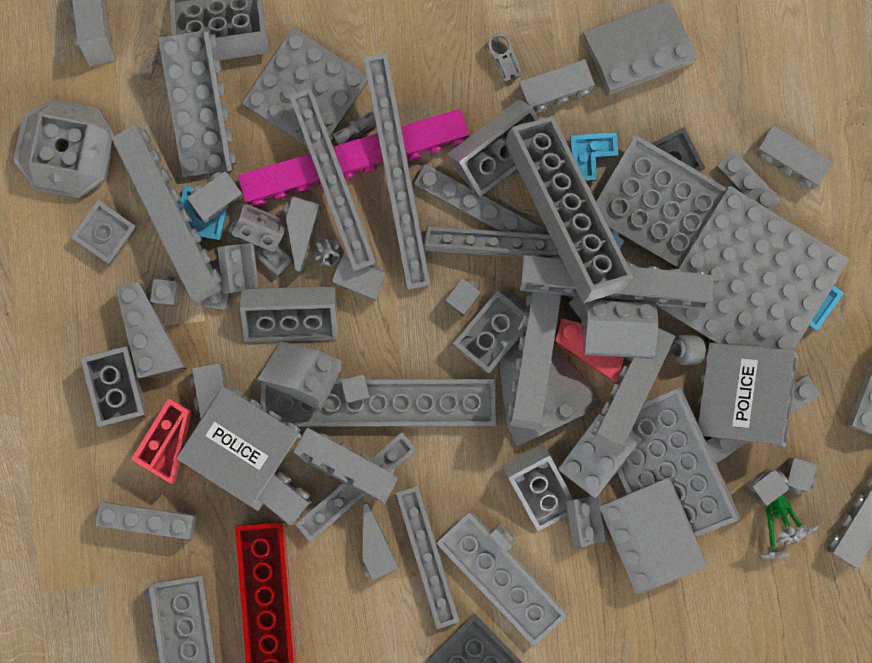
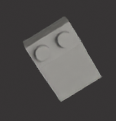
(302, 373)
(539, 486)

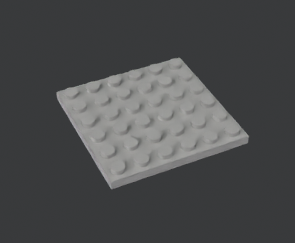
(764, 273)

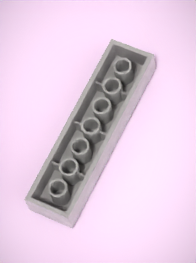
(568, 209)

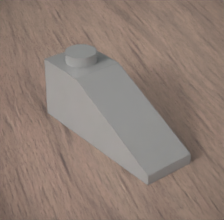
(301, 223)
(376, 551)

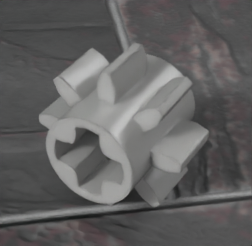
(328, 252)

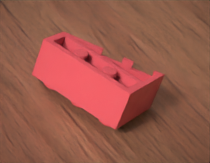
(570, 339)
(165, 441)

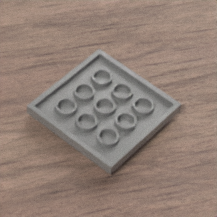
(300, 66)

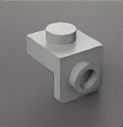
(502, 537)

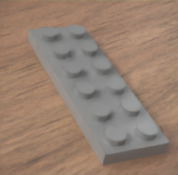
(502, 579)

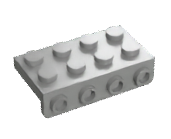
(181, 621)

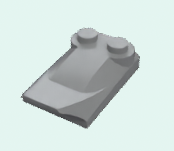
(493, 330)

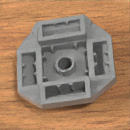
(77, 168)

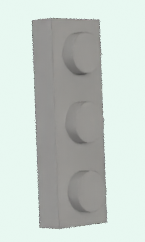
(747, 181)

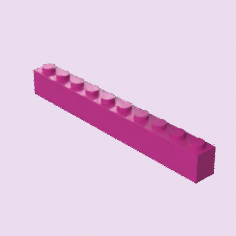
(353, 157)

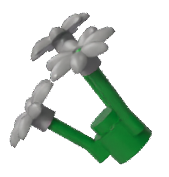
(780, 509)

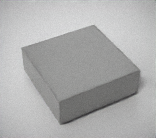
(355, 388)

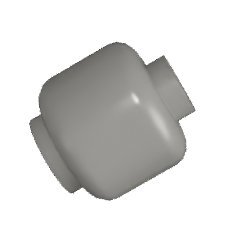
(688, 350)

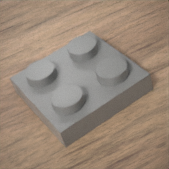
(104, 232)

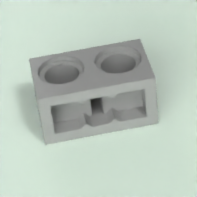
(767, 486)

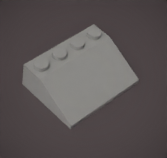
(236, 24)
(639, 48)
(652, 535)

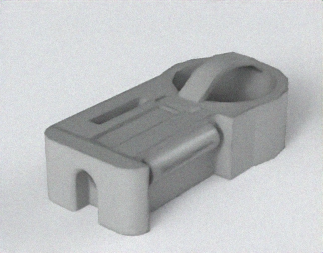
(507, 61)

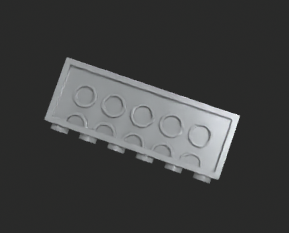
(197, 103)

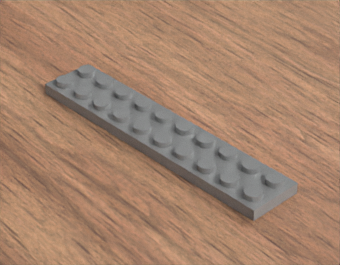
(393, 404)

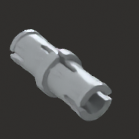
(354, 129)

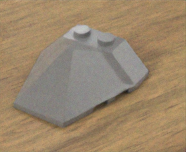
(566, 395)

